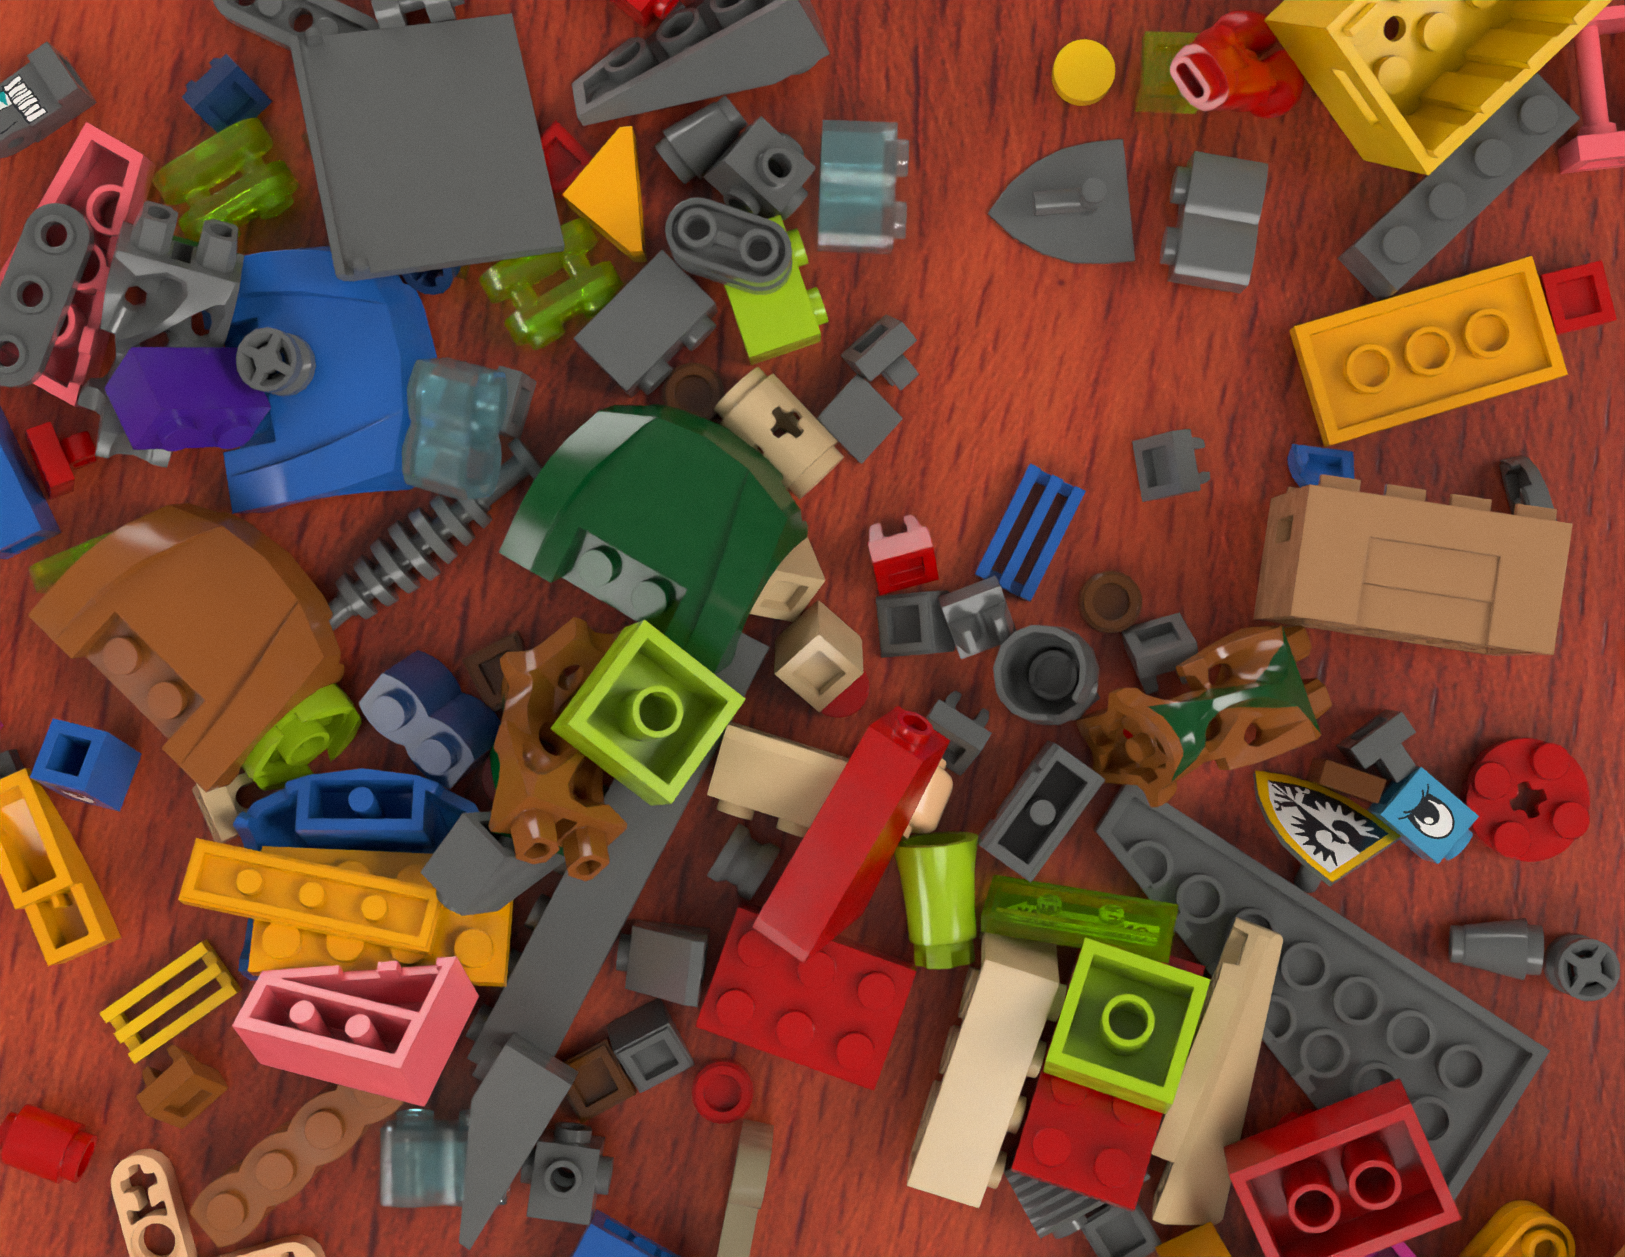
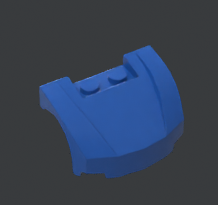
(354, 414)
(351, 812)

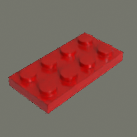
(1089, 1137)

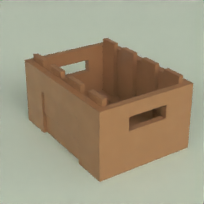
(1414, 568)

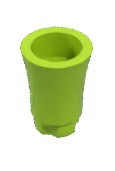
(939, 896)

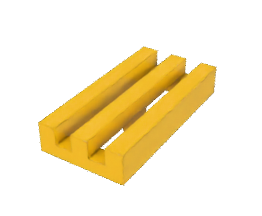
(128, 1031)

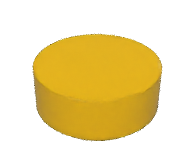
(1083, 72)

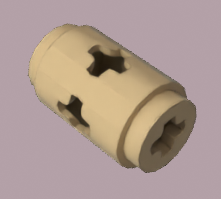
(760, 407)

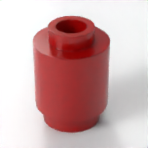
(46, 1144)

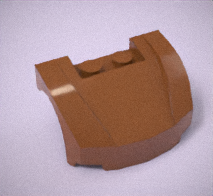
(198, 630)

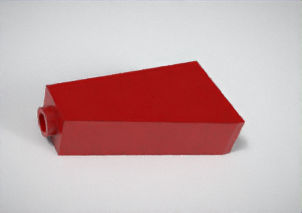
(853, 835)

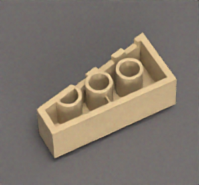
(986, 1068)

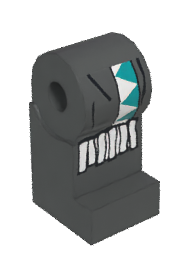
(40, 99)

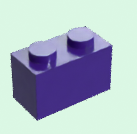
(184, 398)

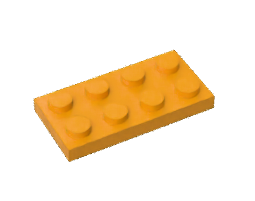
(1428, 351)
(476, 939)

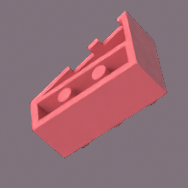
(360, 1028)

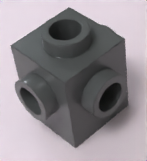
(762, 172)
(562, 1194)

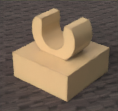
(222, 808)

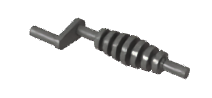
(414, 549)

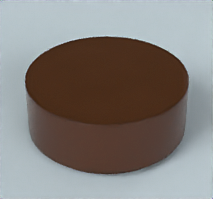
(694, 390)
(1109, 602)

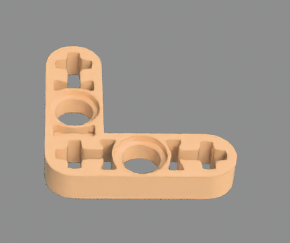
(166, 1189)

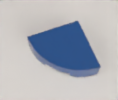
(1309, 462)

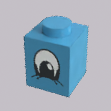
(1425, 816)

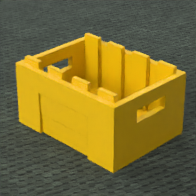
(1434, 82)

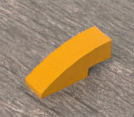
(49, 874)

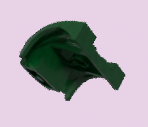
(660, 523)

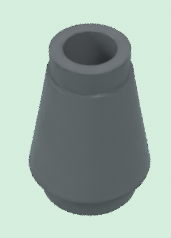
(700, 139)
(1499, 947)

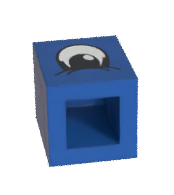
(85, 764)

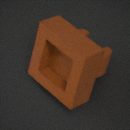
(181, 1090)

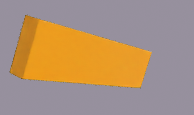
(312, 896)

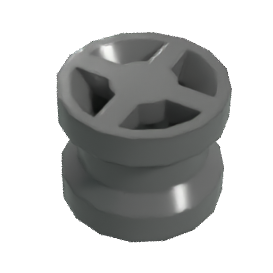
(261, 357)
(744, 862)
(1594, 973)

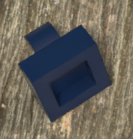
(225, 95)

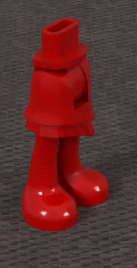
(1224, 70)

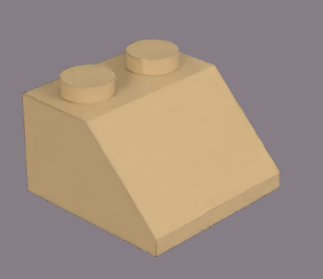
(773, 777)

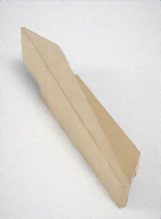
(1216, 1080)

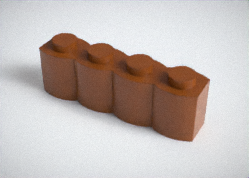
(287, 1161)

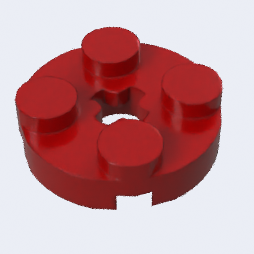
(1558, 815)

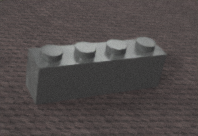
(1458, 189)

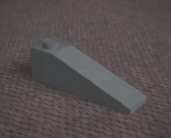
(702, 55)

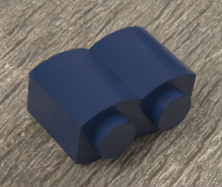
(428, 713)

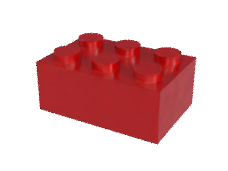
(821, 1013)
(1342, 1179)

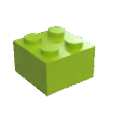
(648, 714)
(1126, 1026)

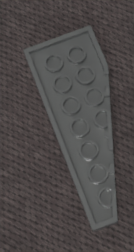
(1341, 1000)

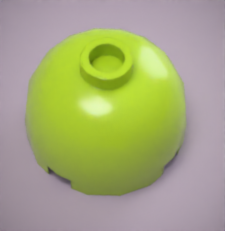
(314, 725)

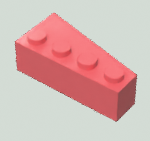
(108, 187)

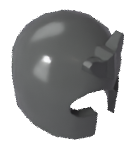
(1046, 674)

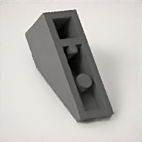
(506, 1119)

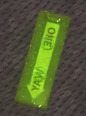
(1071, 914)

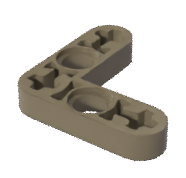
(746, 1189)

